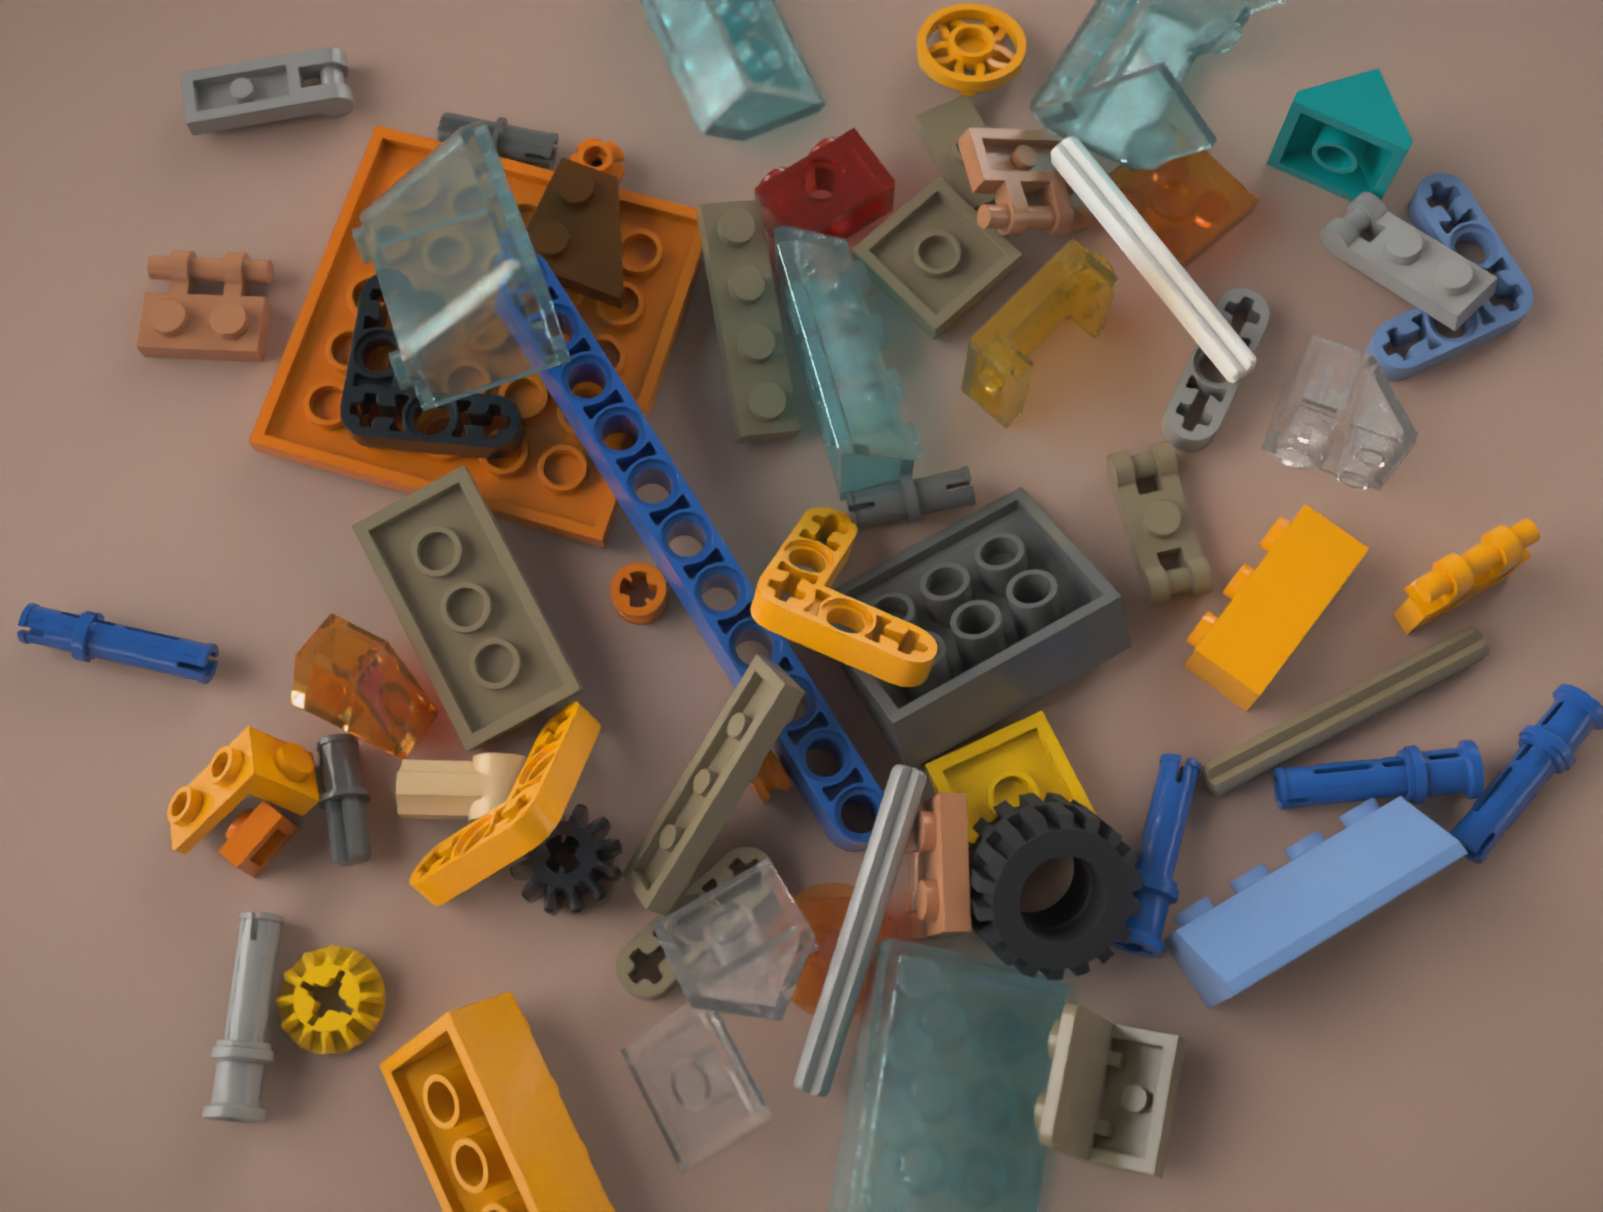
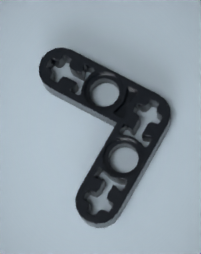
(370, 388)

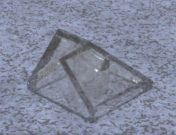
(739, 945)

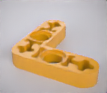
(883, 642)
(520, 821)

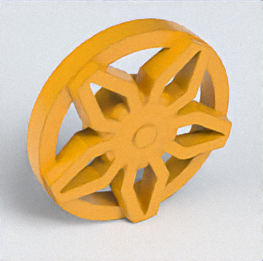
(971, 48)

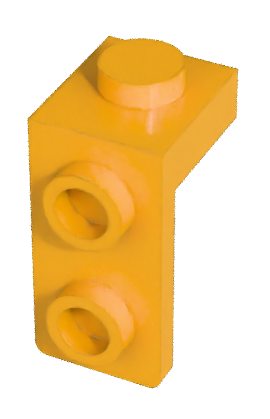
(248, 765)

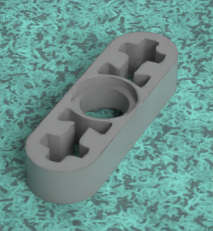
(1197, 384)

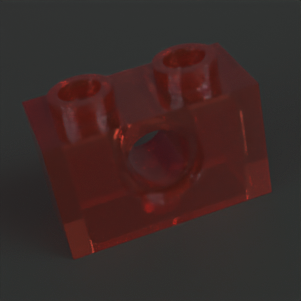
(838, 165)

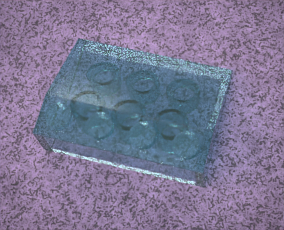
(946, 1085)

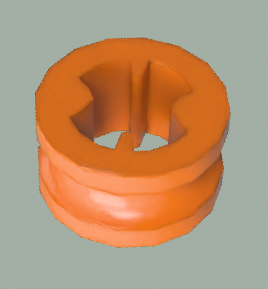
(657, 584)
(770, 778)

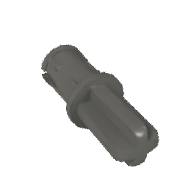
(509, 140)
(344, 799)

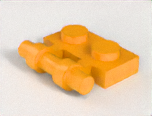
(1462, 577)

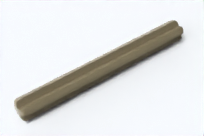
(1344, 711)

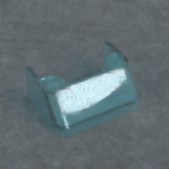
(1125, 72)

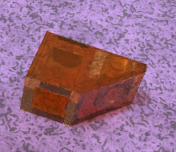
(361, 687)

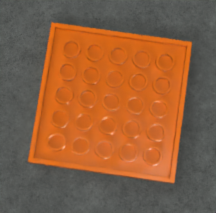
(550, 477)

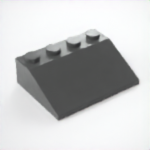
(1009, 617)

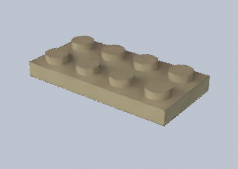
(467, 609)

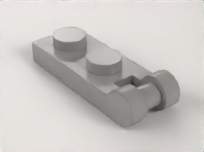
(266, 90)
(1408, 262)

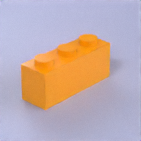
(1272, 605)

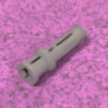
(243, 1052)

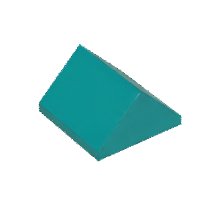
(1343, 136)

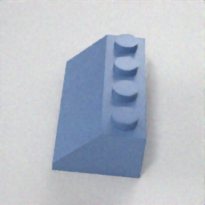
(1308, 898)

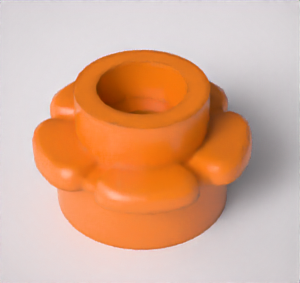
(608, 153)

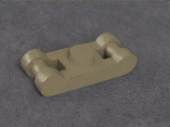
(1158, 524)

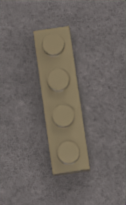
(747, 321)
(712, 784)

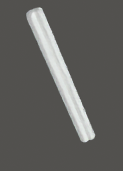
(1153, 259)

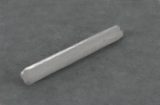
(860, 930)

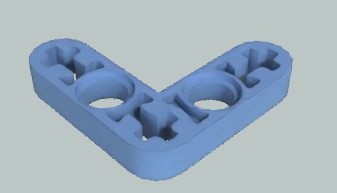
(1483, 324)

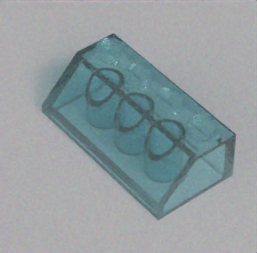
(734, 64)
(843, 360)

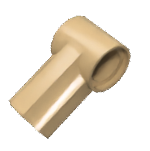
(456, 787)

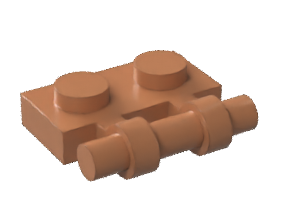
(1014, 165)
(206, 324)
(939, 869)

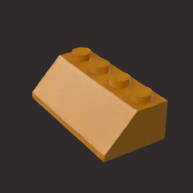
(491, 1116)

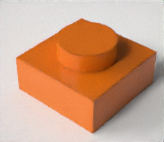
(256, 838)

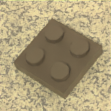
(936, 257)

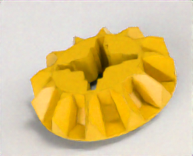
(335, 1031)

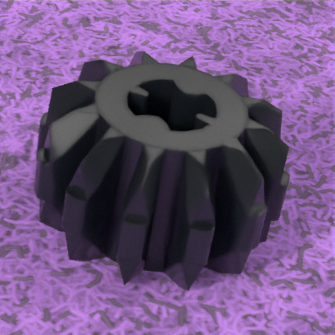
(591, 855)

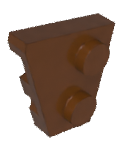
(581, 232)

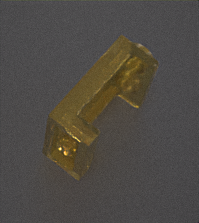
(1069, 286)

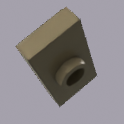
(939, 132)

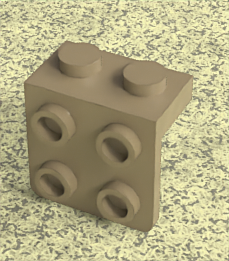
(1109, 1092)

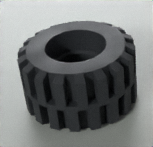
(1088, 914)

